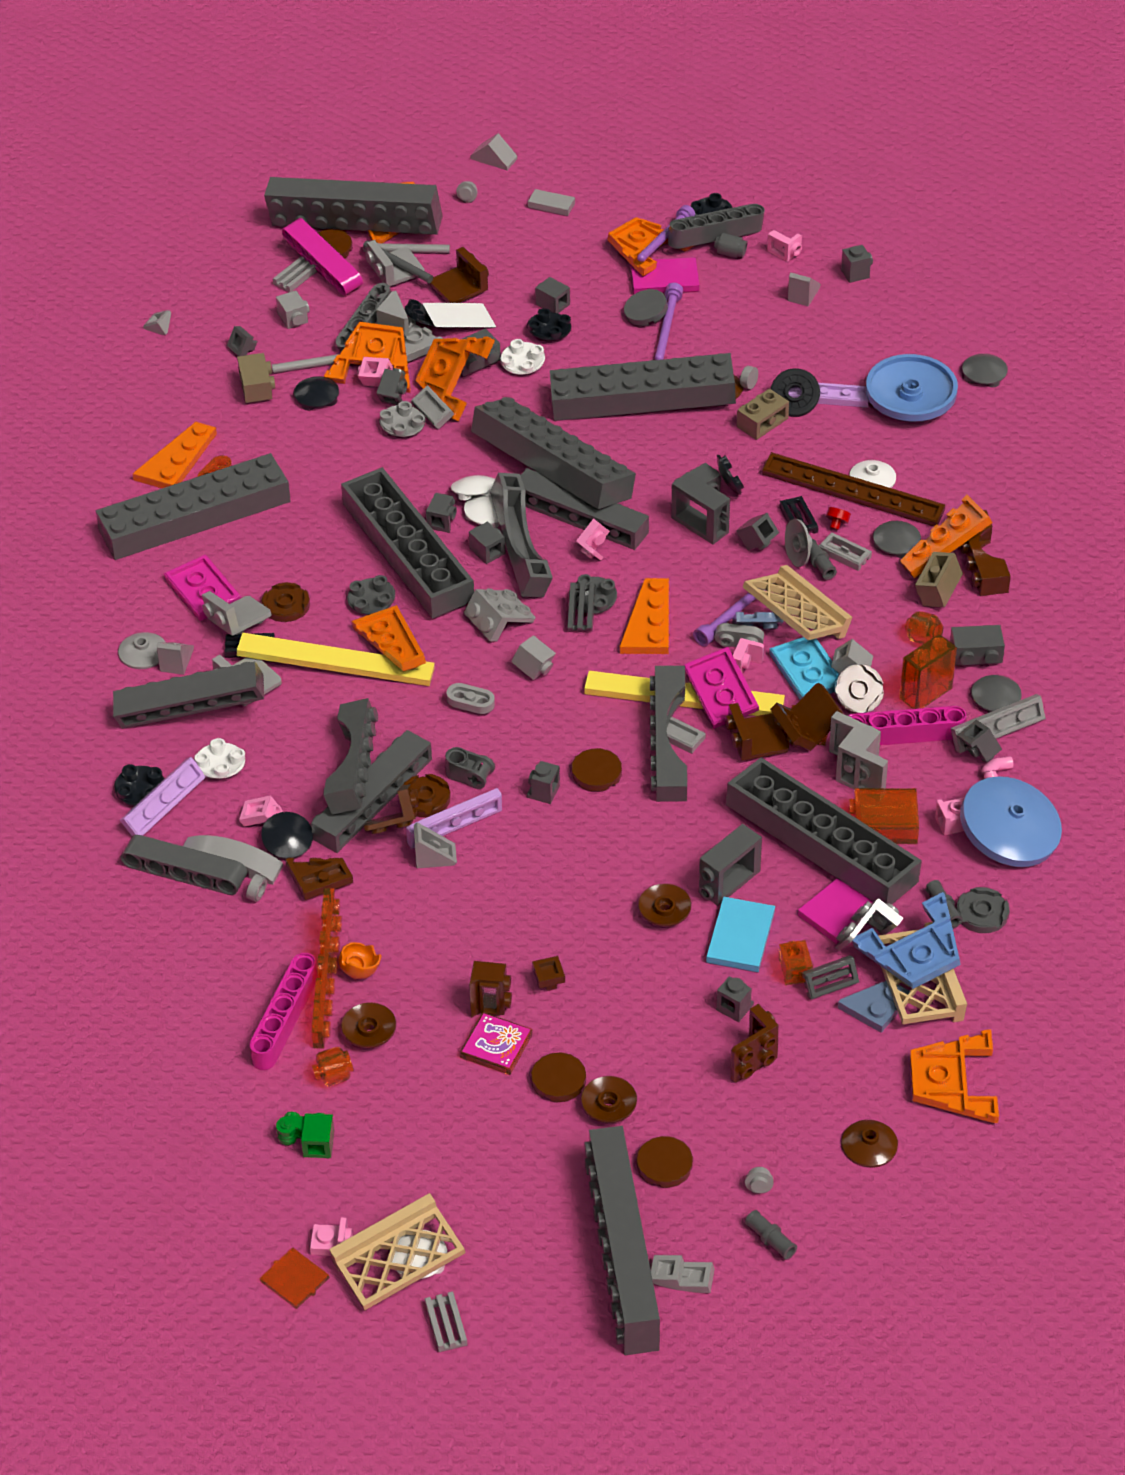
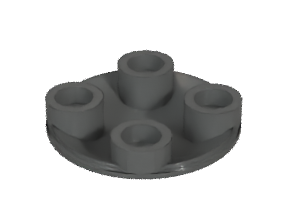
(984, 369)
(896, 537)
(604, 593)
(371, 595)
(995, 692)

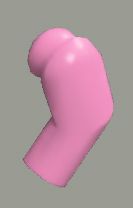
(997, 764)

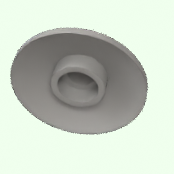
(797, 542)
(140, 650)

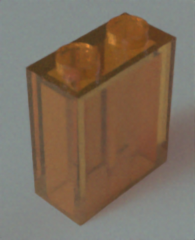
(928, 672)
(888, 812)

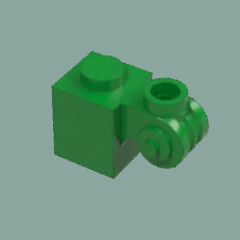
(313, 1129)

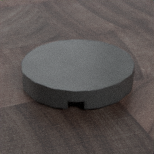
(645, 307)
(983, 910)

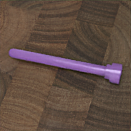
(684, 211)
(673, 294)
(705, 633)

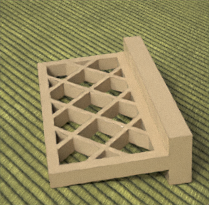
(810, 602)
(947, 984)
(390, 1230)

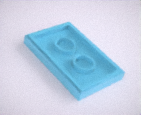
(804, 665)
(740, 934)

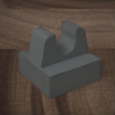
(241, 341)

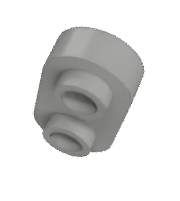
(730, 634)
(470, 698)

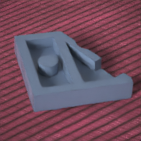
(768, 620)
(872, 1005)

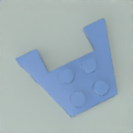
(920, 954)

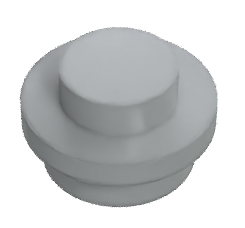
(467, 191)
(759, 1180)

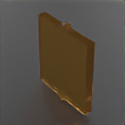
(294, 1278)

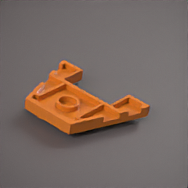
(633, 238)
(374, 342)
(444, 365)
(941, 1080)

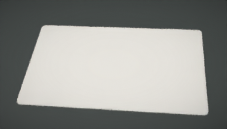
(459, 315)

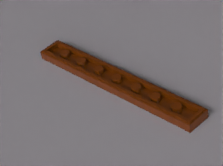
(853, 489)

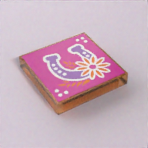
(496, 1043)

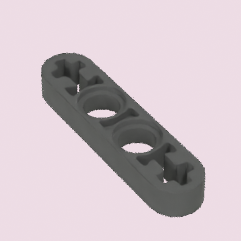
(373, 299)

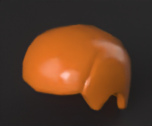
(358, 960)

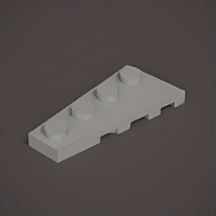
(418, 340)

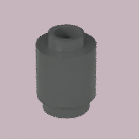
(731, 245)

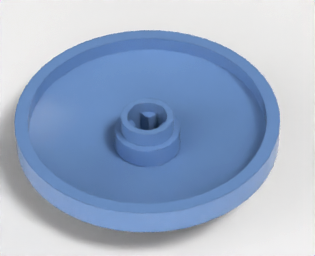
(911, 387)
(1010, 821)

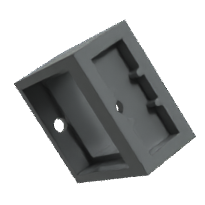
(709, 527)
(730, 864)

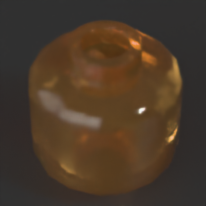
(923, 627)
(333, 1066)

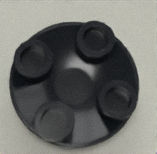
(710, 204)
(417, 312)
(549, 325)
(316, 392)
(733, 482)
(136, 783)
(287, 835)

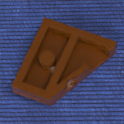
(319, 874)

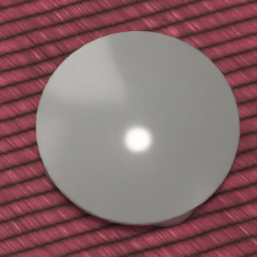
(402, 420)

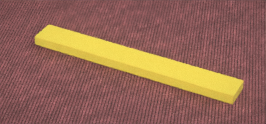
(330, 659)
(639, 690)

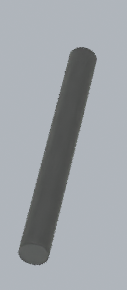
(406, 266)

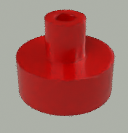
(837, 516)

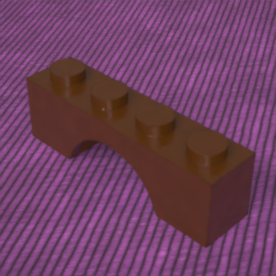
(988, 572)

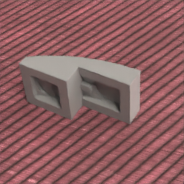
(674, 1273)

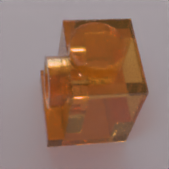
(793, 960)

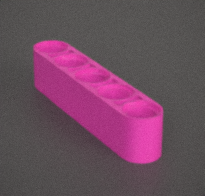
(323, 255)
(914, 724)
(283, 1011)

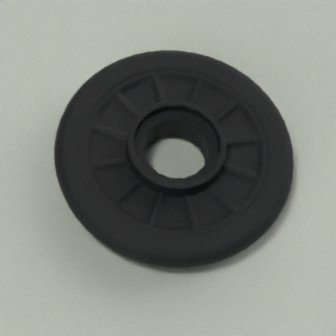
(806, 382)

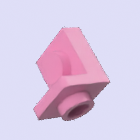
(783, 246)
(591, 538)
(747, 652)
(258, 810)
(328, 1236)

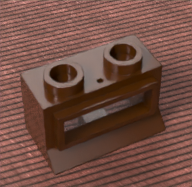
(489, 988)

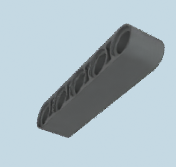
(707, 226)
(184, 864)

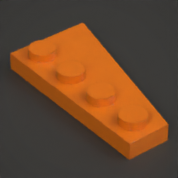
(176, 458)
(953, 532)
(649, 621)
(392, 637)

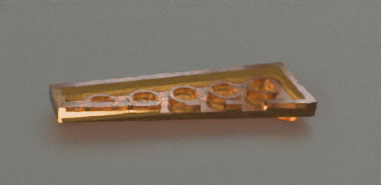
(326, 966)

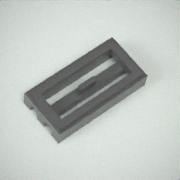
(582, 587)
(810, 983)

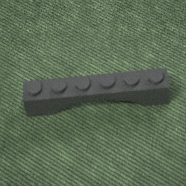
(529, 567)
(670, 770)
(346, 786)

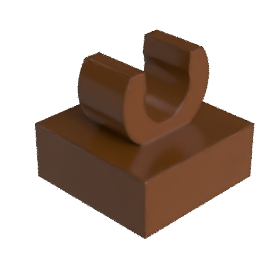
(548, 972)

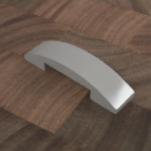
(251, 857)

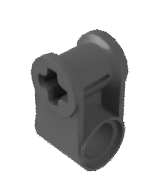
(467, 767)

